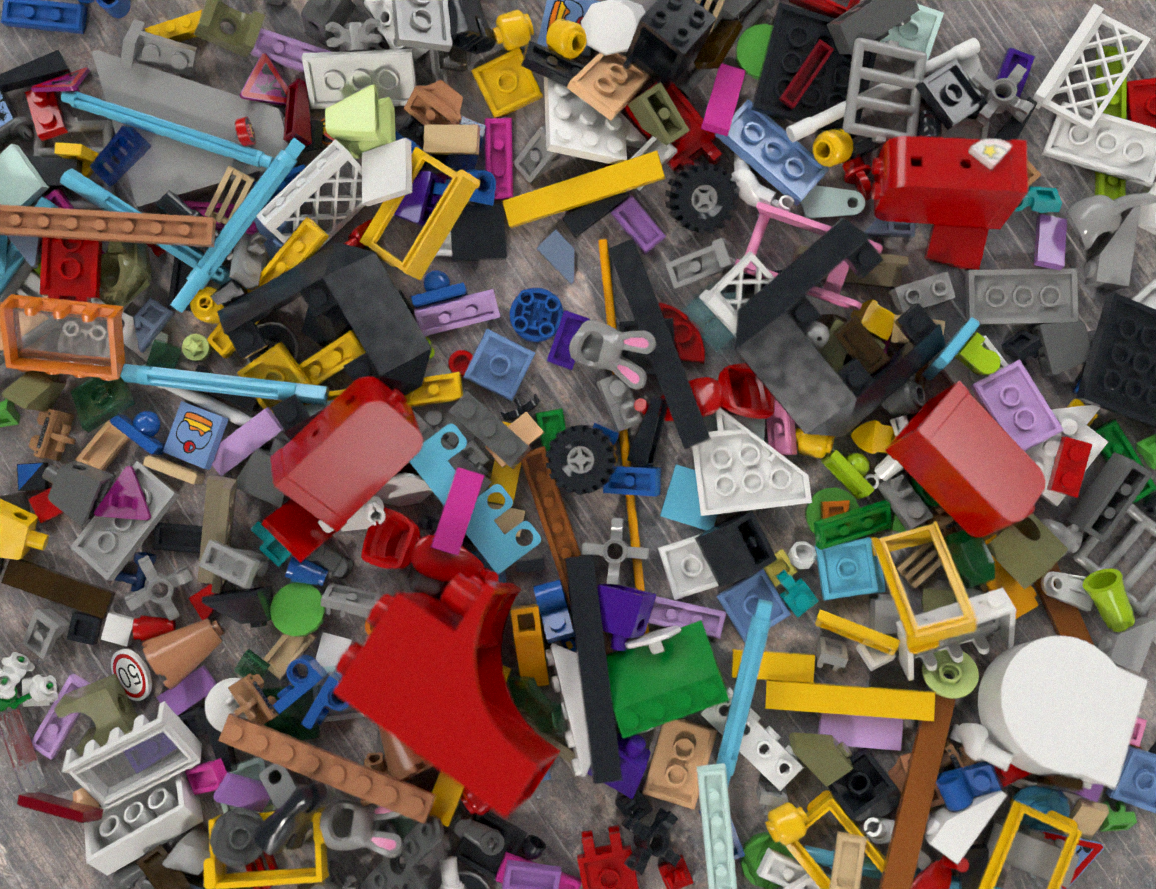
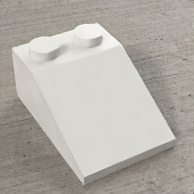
(956, 830)

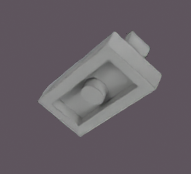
(247, 260)
(619, 402)
(905, 501)
(349, 600)

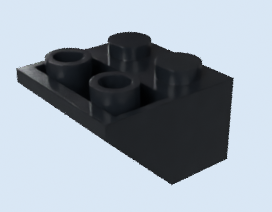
(736, 548)

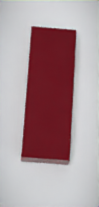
(60, 807)

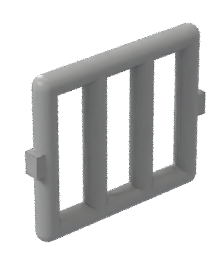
(858, 72)
(75, 124)
(1143, 522)

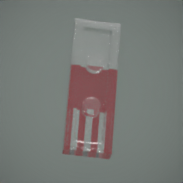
(21, 751)

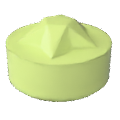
(196, 347)

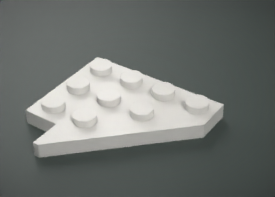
(584, 132)
(1074, 422)
(744, 472)

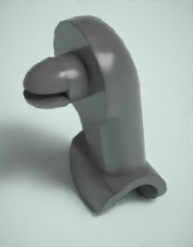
(14, 128)
(332, 561)
(483, 836)
(126, 876)

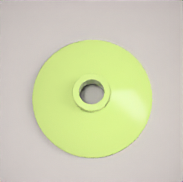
(964, 675)

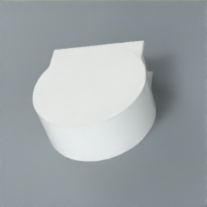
(1061, 709)

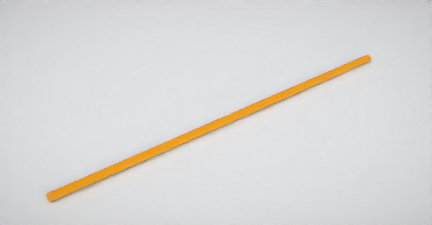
(623, 435)

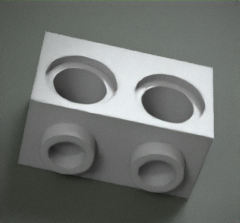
(926, 292)

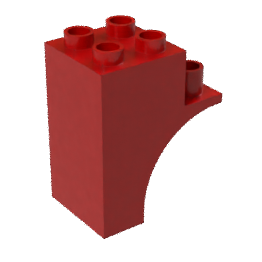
(442, 691)

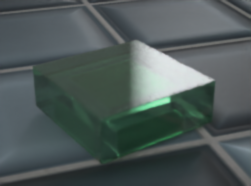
(164, 355)
(251, 664)

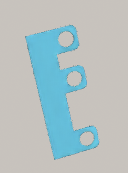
(495, 546)

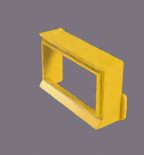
(436, 227)
(927, 636)
(816, 809)
(1008, 833)
(216, 871)

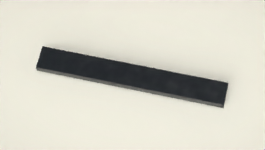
(664, 356)
(593, 670)

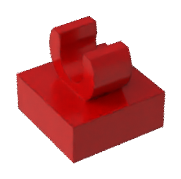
(677, 876)

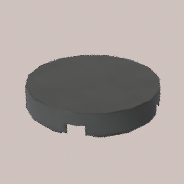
(233, 837)

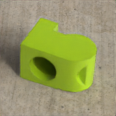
(976, 357)

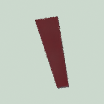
(806, 74)
(297, 114)

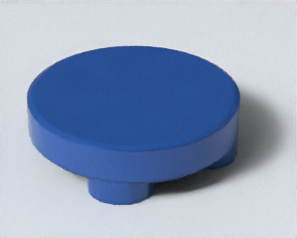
(536, 314)

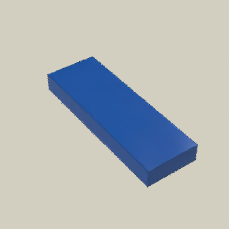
(44, 15)

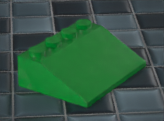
(665, 685)

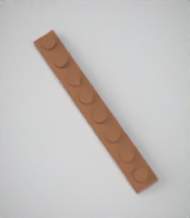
(107, 226)
(328, 768)

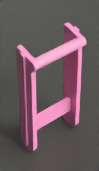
(835, 278)

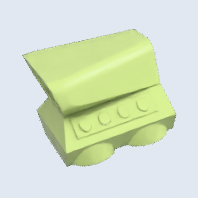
(362, 121)

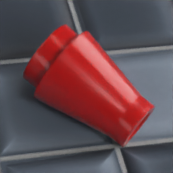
(150, 627)

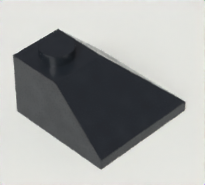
(326, 327)
(243, 605)
(865, 789)

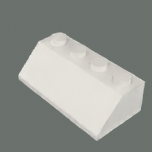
(141, 824)

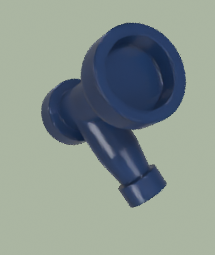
(138, 580)

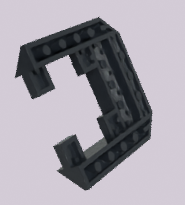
(372, 305)
(791, 367)

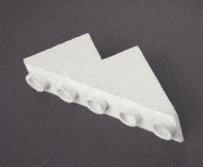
(568, 685)

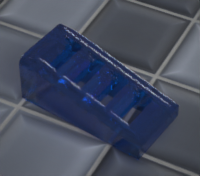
(134, 152)

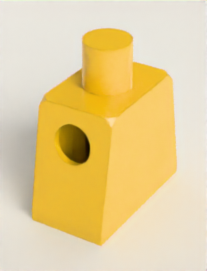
(18, 532)

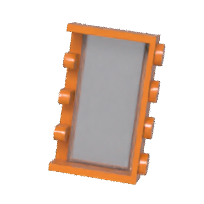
(62, 337)

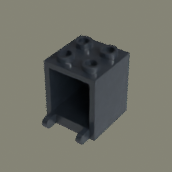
(669, 39)

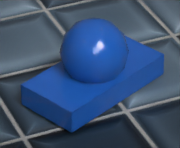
(438, 289)
(141, 430)

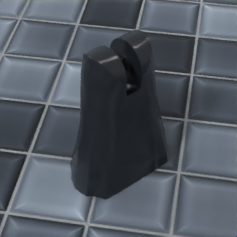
(469, 27)
(291, 821)

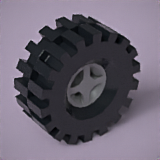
(712, 204)
(568, 461)

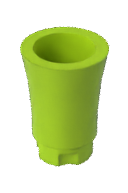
(1110, 598)

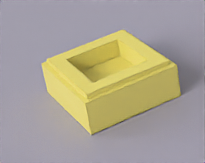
(777, 566)

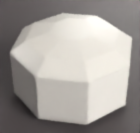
(802, 555)

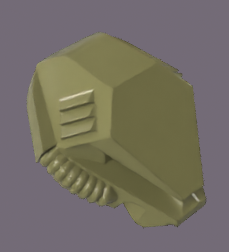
(130, 267)

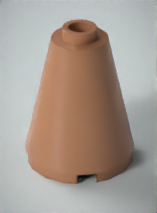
(182, 650)
(400, 759)

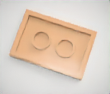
(608, 84)
(673, 765)

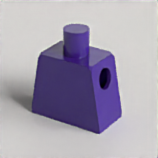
(419, 204)
(624, 612)
(633, 763)

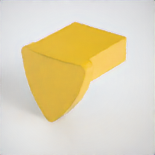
(78, 152)
(875, 319)
(873, 437)

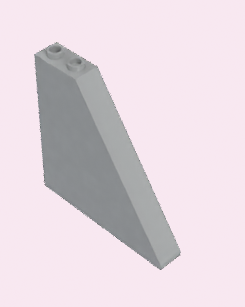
(174, 164)

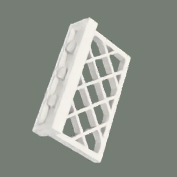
(1073, 52)
(309, 182)
(721, 306)

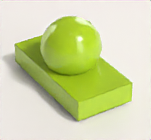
(850, 472)

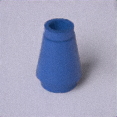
(305, 572)

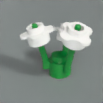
(15, 669)

